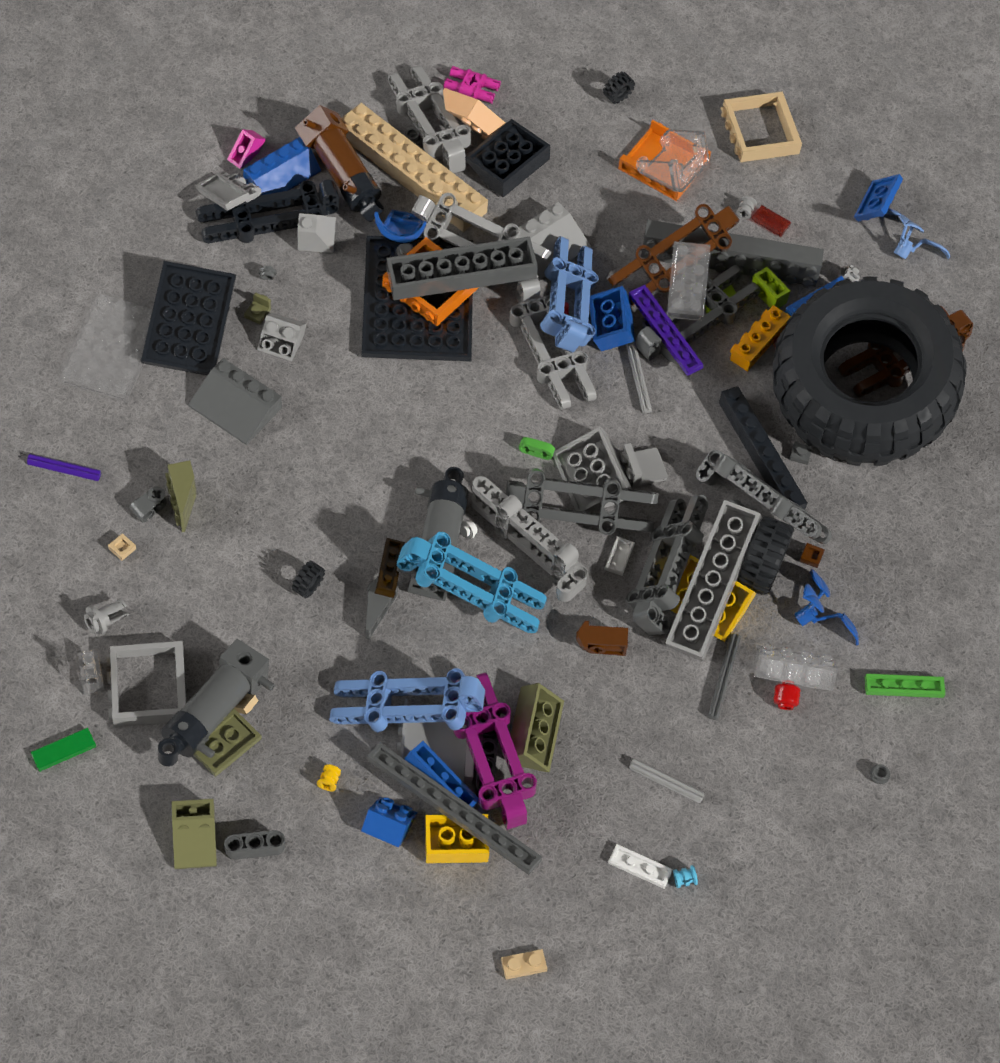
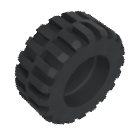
(766, 554)

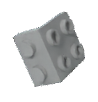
(643, 466)

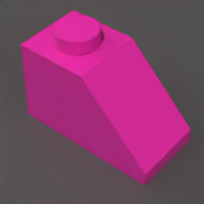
(246, 148)

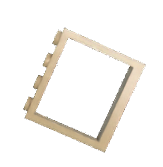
(766, 151)

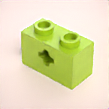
(772, 288)

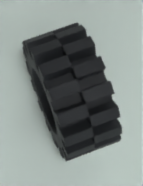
(618, 87)
(308, 579)

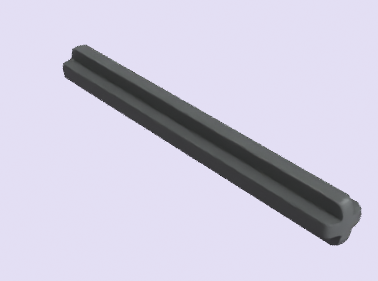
(724, 676)

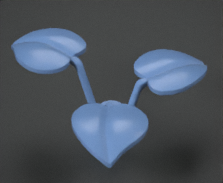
(905, 246)

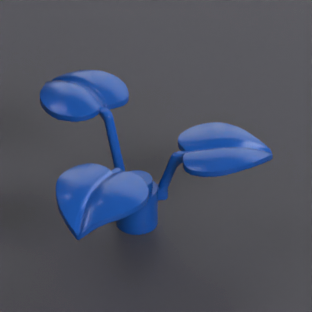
(809, 612)

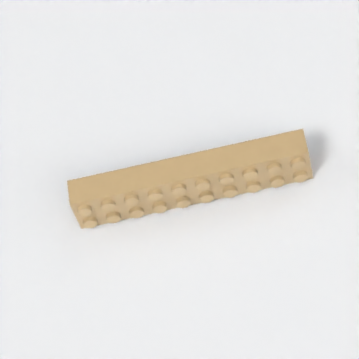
(409, 163)

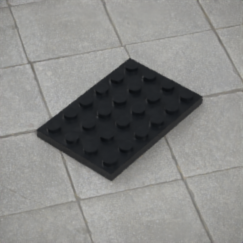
(188, 318)

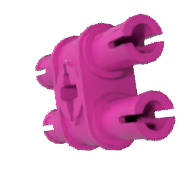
(472, 84)

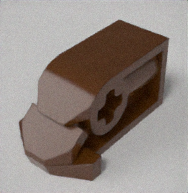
(603, 639)

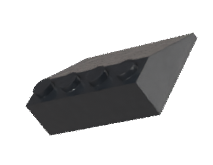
(508, 157)

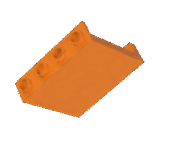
(650, 147)

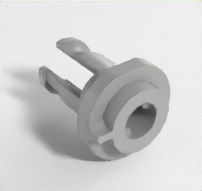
(99, 619)

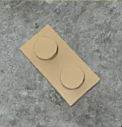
(524, 964)

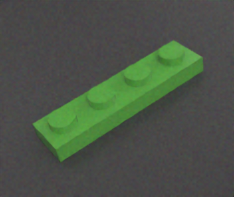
(904, 685)

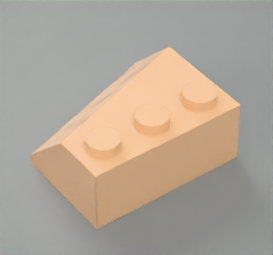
(472, 113)

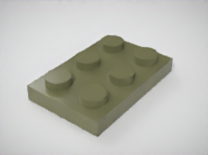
(229, 742)

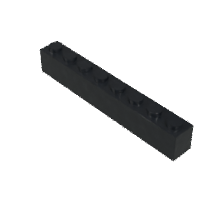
(759, 445)

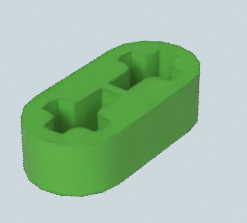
(536, 448)

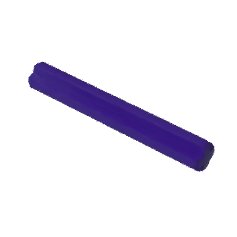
(64, 467)

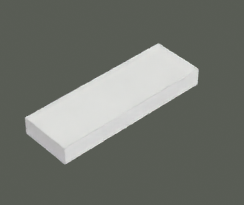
(640, 866)

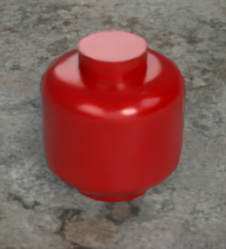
(786, 696)

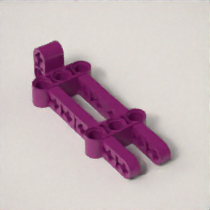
(512, 805)

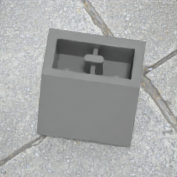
(281, 336)

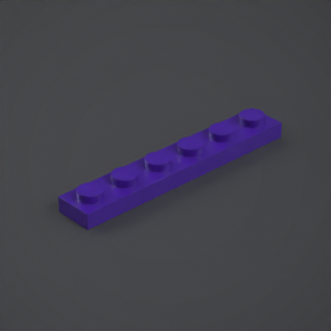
(666, 330)

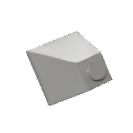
(316, 233)

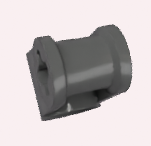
(149, 504)

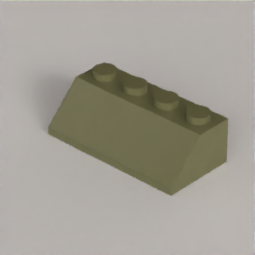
(536, 726)

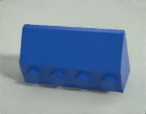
(283, 168)

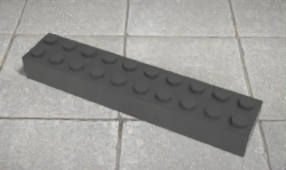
(786, 260)

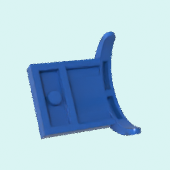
(400, 226)

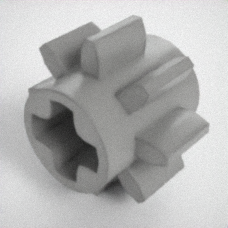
(849, 272)

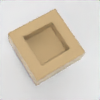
(122, 547)
(246, 704)

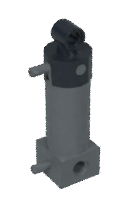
(444, 514)
(239, 673)

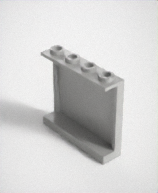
(442, 741)

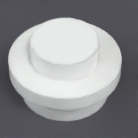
(468, 529)

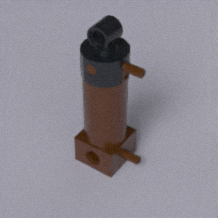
(327, 135)

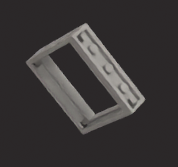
(148, 649)

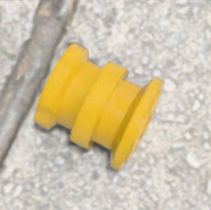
(329, 778)

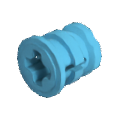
(685, 876)

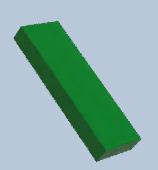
(63, 749)

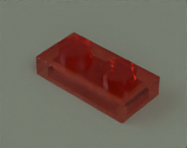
(771, 221)

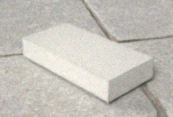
(619, 556)

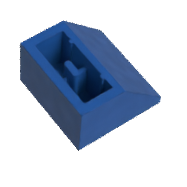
(389, 821)

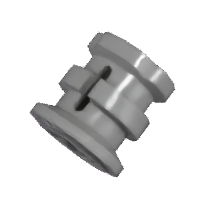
(746, 207)

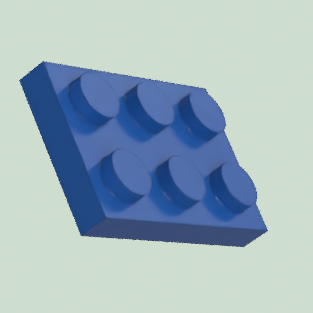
(878, 197)

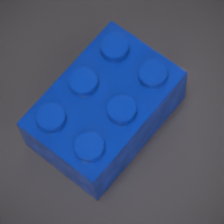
(612, 318)

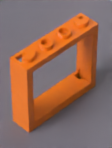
(421, 306)

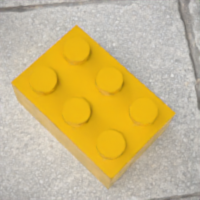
(451, 843)

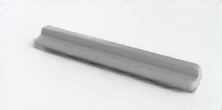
(666, 780)

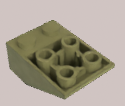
(182, 491)
(194, 833)

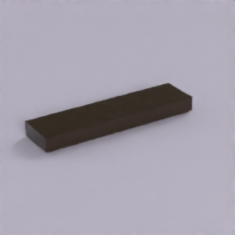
(388, 573)

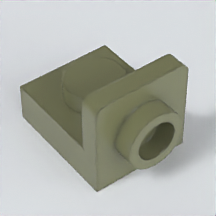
(258, 309)

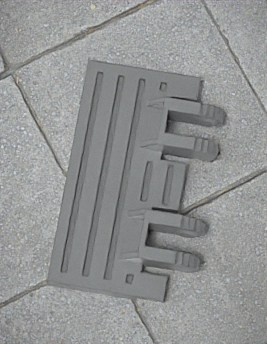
(228, 190)

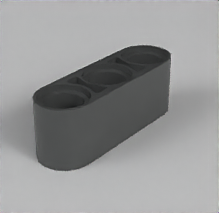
(245, 840)

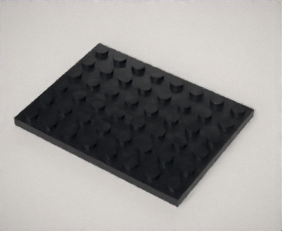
(399, 332)

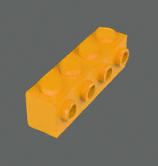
(759, 338)

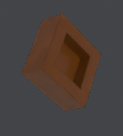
(812, 555)

